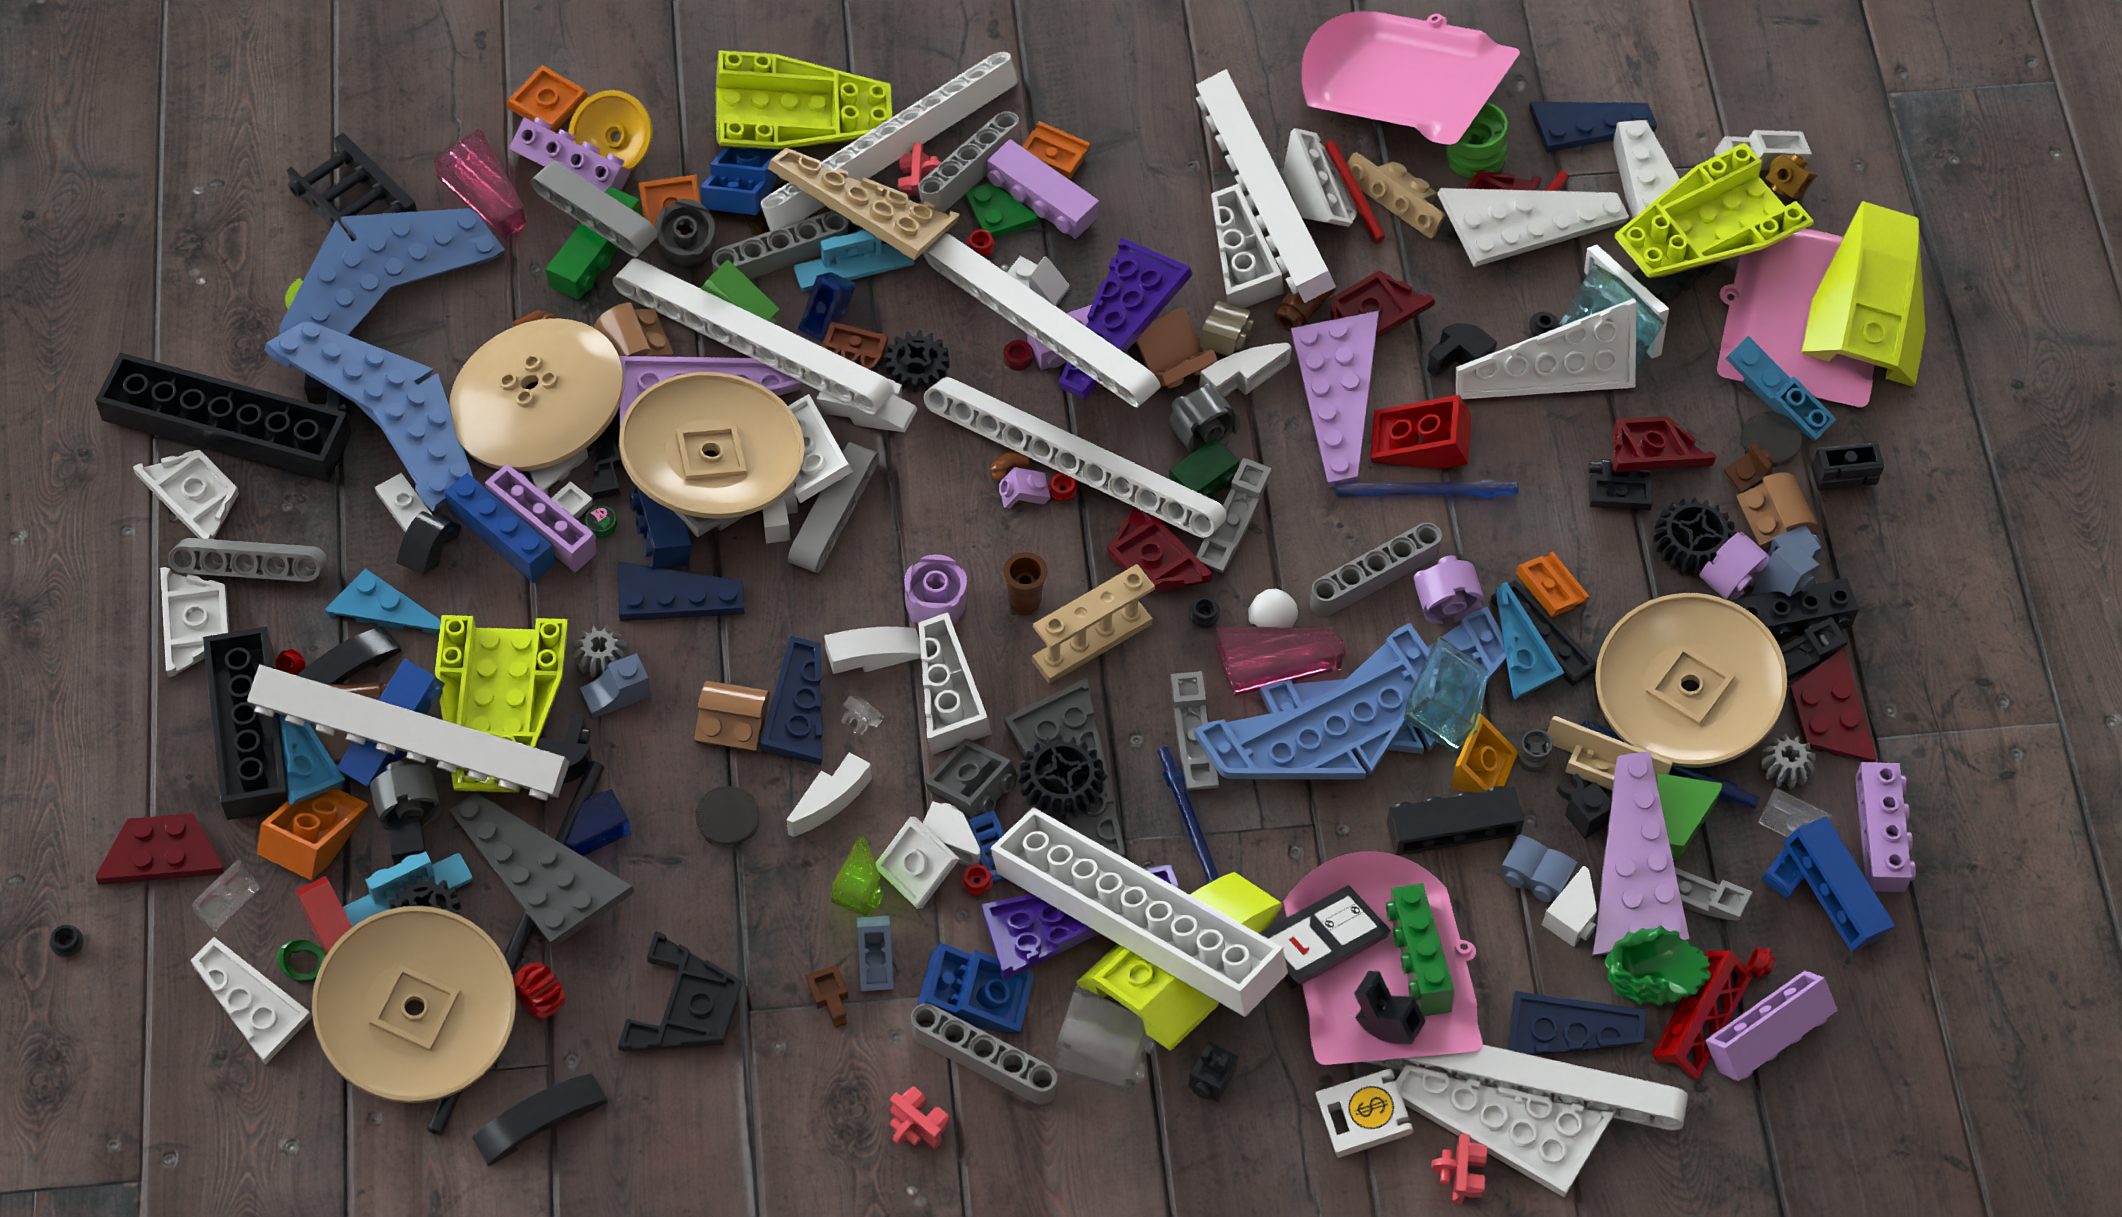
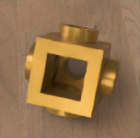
(1790, 175)

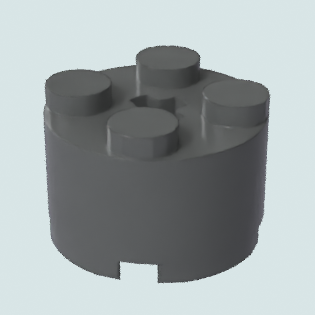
(671, 226)
(1203, 417)
(406, 793)

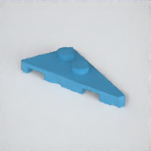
(377, 602)
(1526, 652)
(306, 763)

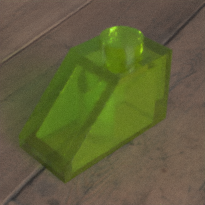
(858, 881)

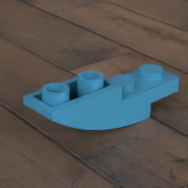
(1778, 390)

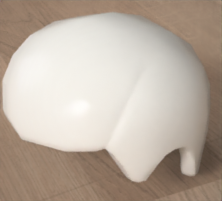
(1273, 609)

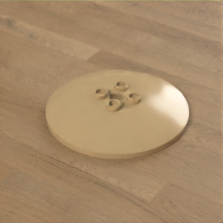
(719, 412)
(542, 426)
(1697, 640)
(406, 958)

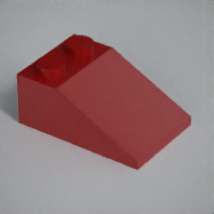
(1423, 434)

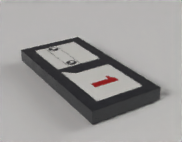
(1326, 934)

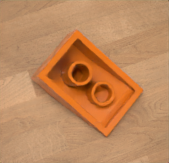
(310, 832)

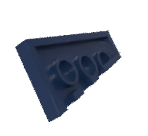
(1584, 123)
(675, 594)
(795, 711)
(1568, 1025)

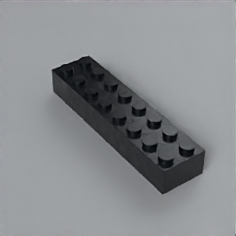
(223, 416)

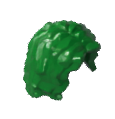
(1656, 967)

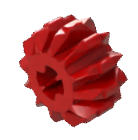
(538, 990)

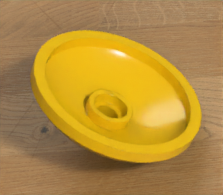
(613, 113)

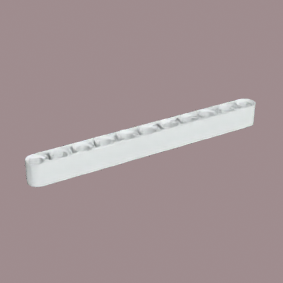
(898, 134)
(1042, 320)
(754, 336)
(1088, 457)
(1561, 1082)

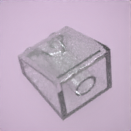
(1102, 1042)

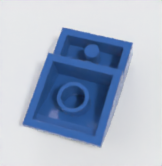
(739, 180)
(975, 990)

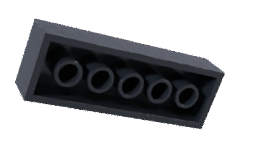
(244, 741)

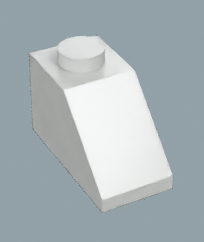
(954, 831)
(1573, 910)

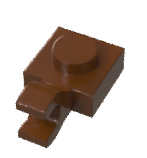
(828, 990)

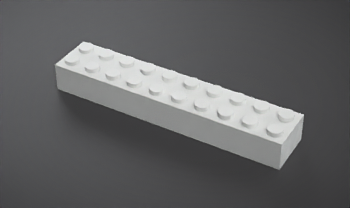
(1140, 911)

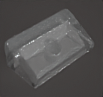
(1787, 813)
(225, 896)

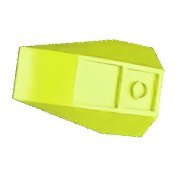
(793, 103)
(1711, 216)
(1872, 296)
(499, 681)
(1162, 1000)

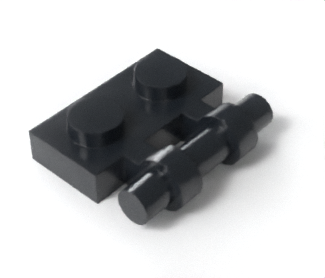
(1618, 491)

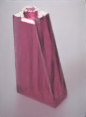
(481, 183)
(1276, 654)

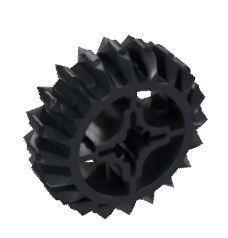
(1677, 528)
(1052, 792)

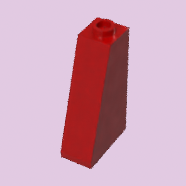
(323, 913)

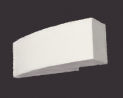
(1769, 145)
(1246, 368)
(892, 416)
(776, 517)
(871, 648)
(829, 795)

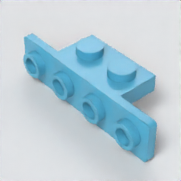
(851, 258)
(385, 881)

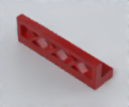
(1687, 1021)

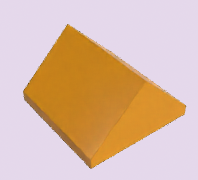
(1484, 760)

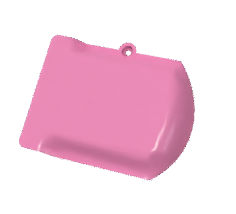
(1404, 71)
(1773, 308)
(1331, 995)

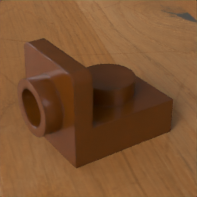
(1750, 469)

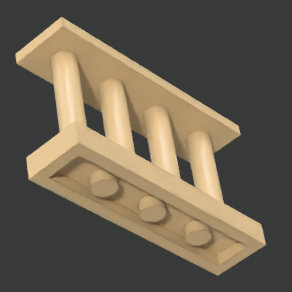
(1092, 624)

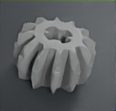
(598, 650)
(1788, 761)

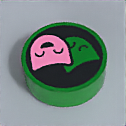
(601, 521)

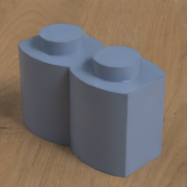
(1537, 869)

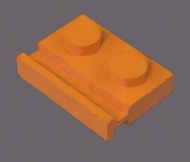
(1057, 149)
(1552, 584)

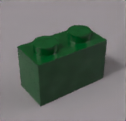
(1206, 469)

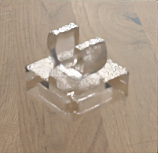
(863, 712)

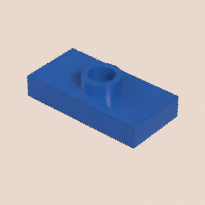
(1783, 874)

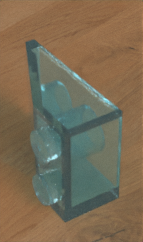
(1605, 290)
(1447, 695)

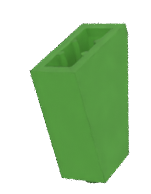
(738, 290)
(1685, 808)

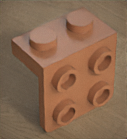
(1173, 349)

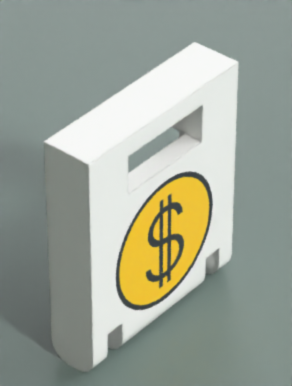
(1369, 1110)

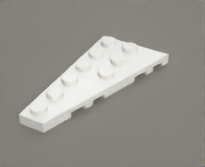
(1517, 221)
(1572, 358)
(1517, 1127)

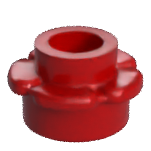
(981, 237)
(1062, 480)
(285, 660)
(976, 872)
(1761, 962)

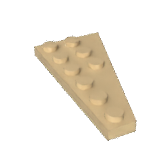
(868, 204)

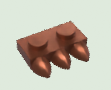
(856, 344)

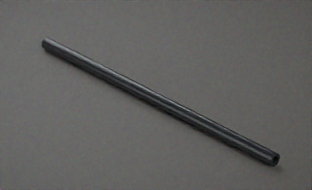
(525, 926)

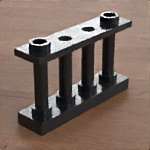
(363, 172)

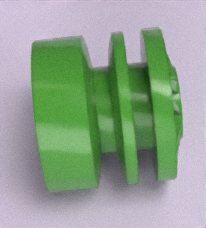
(1482, 144)

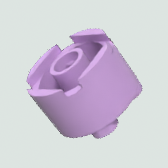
(1735, 567)
(935, 588)
(1448, 590)

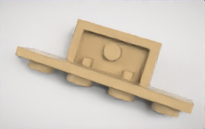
(1398, 192)
(1595, 753)

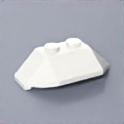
(1316, 182)

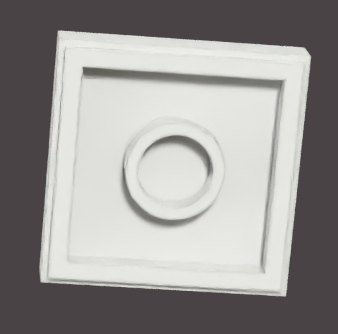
(916, 862)

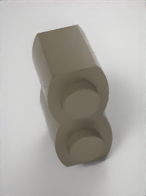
(1226, 329)

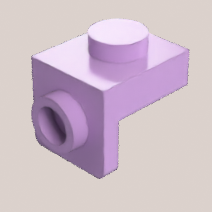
(1024, 486)

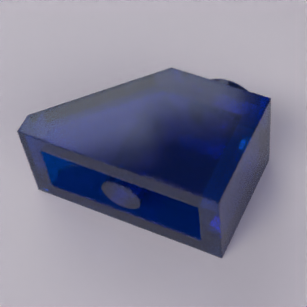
(826, 304)
(598, 823)

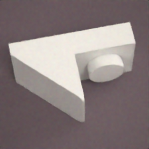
(1040, 278)

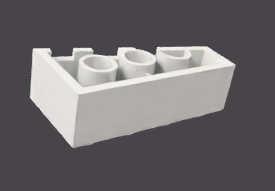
(1641, 165)
(1245, 257)
(951, 696)

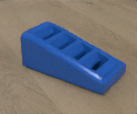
(984, 828)

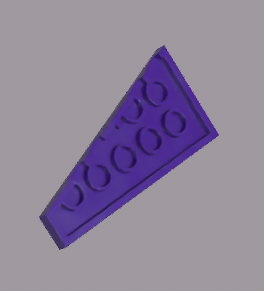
(1127, 303)
(1031, 930)

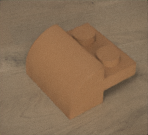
(634, 331)
(1776, 508)
(731, 715)

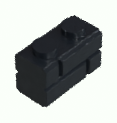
(1847, 466)

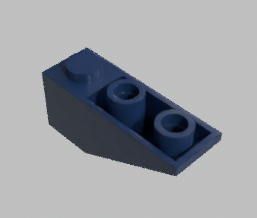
(663, 532)

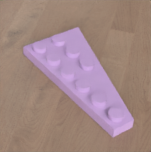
(645, 371)
(1336, 377)
(1638, 865)

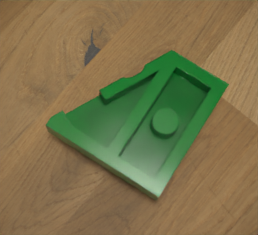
(998, 211)

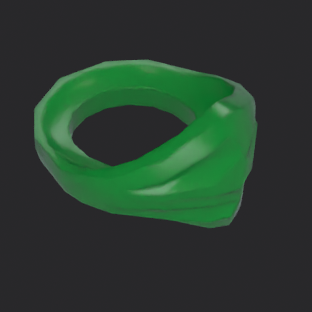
(297, 946)

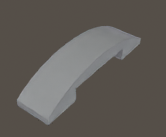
(1240, 508)
(1189, 714)
(1711, 899)

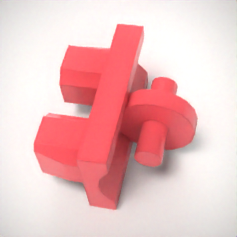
(919, 166)
(912, 1124)
(1466, 1155)

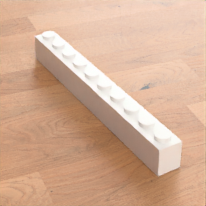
(1266, 187)
(409, 732)

